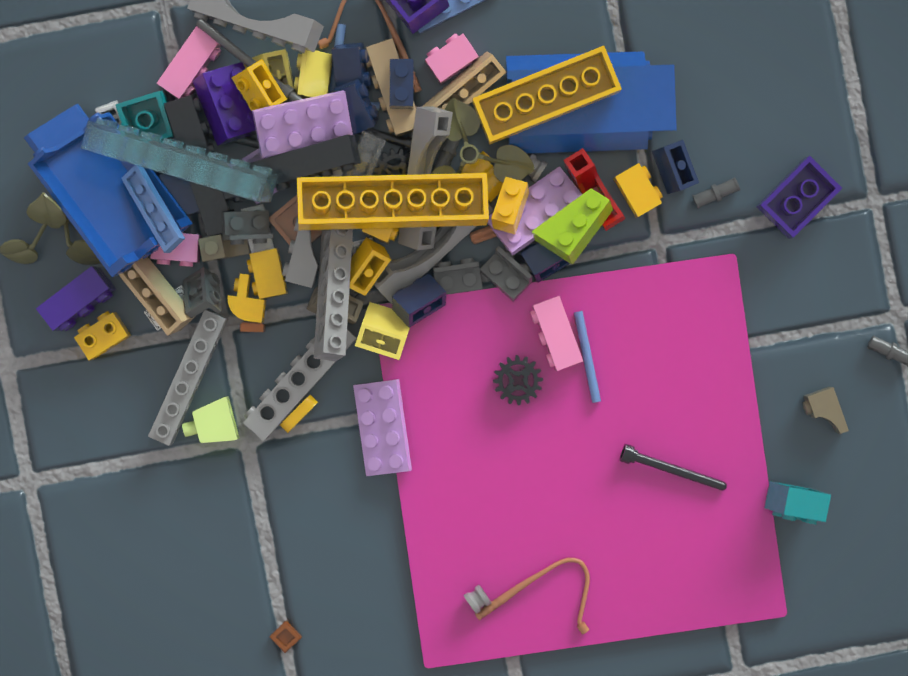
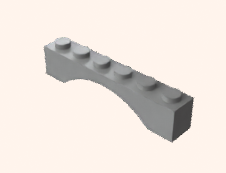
(292, 30)
(429, 132)
(303, 264)
(406, 270)

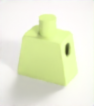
(213, 422)

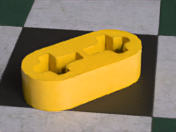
(299, 413)

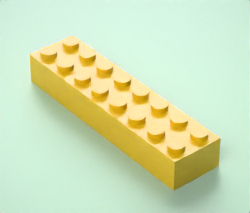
(392, 201)

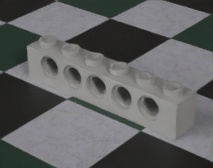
(333, 294)
(188, 377)
(264, 427)

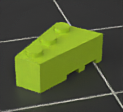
(574, 225)

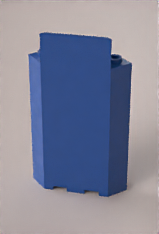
(612, 123)
(93, 193)

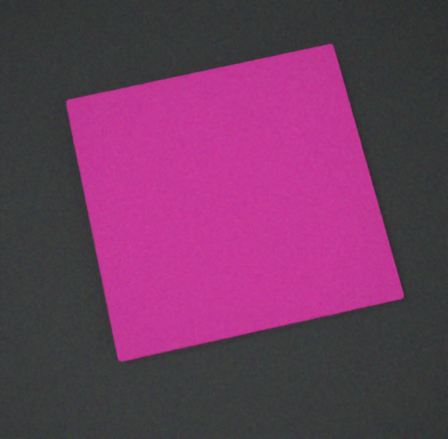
(543, 481)

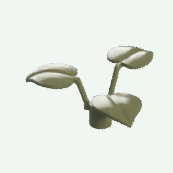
(510, 160)
(48, 213)

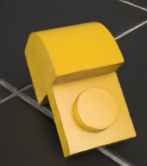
(244, 307)

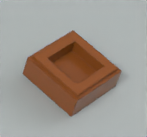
(252, 327)
(285, 636)

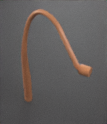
(323, 43)
(497, 602)

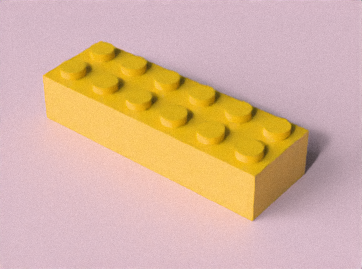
(546, 95)

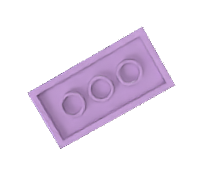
(301, 123)
(544, 200)
(382, 427)

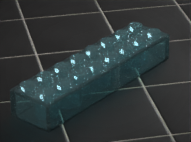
(178, 161)

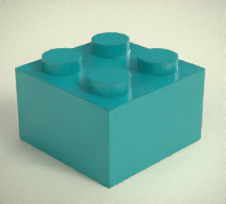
(147, 114)
(797, 503)

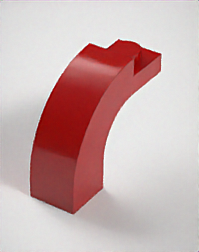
(586, 177)

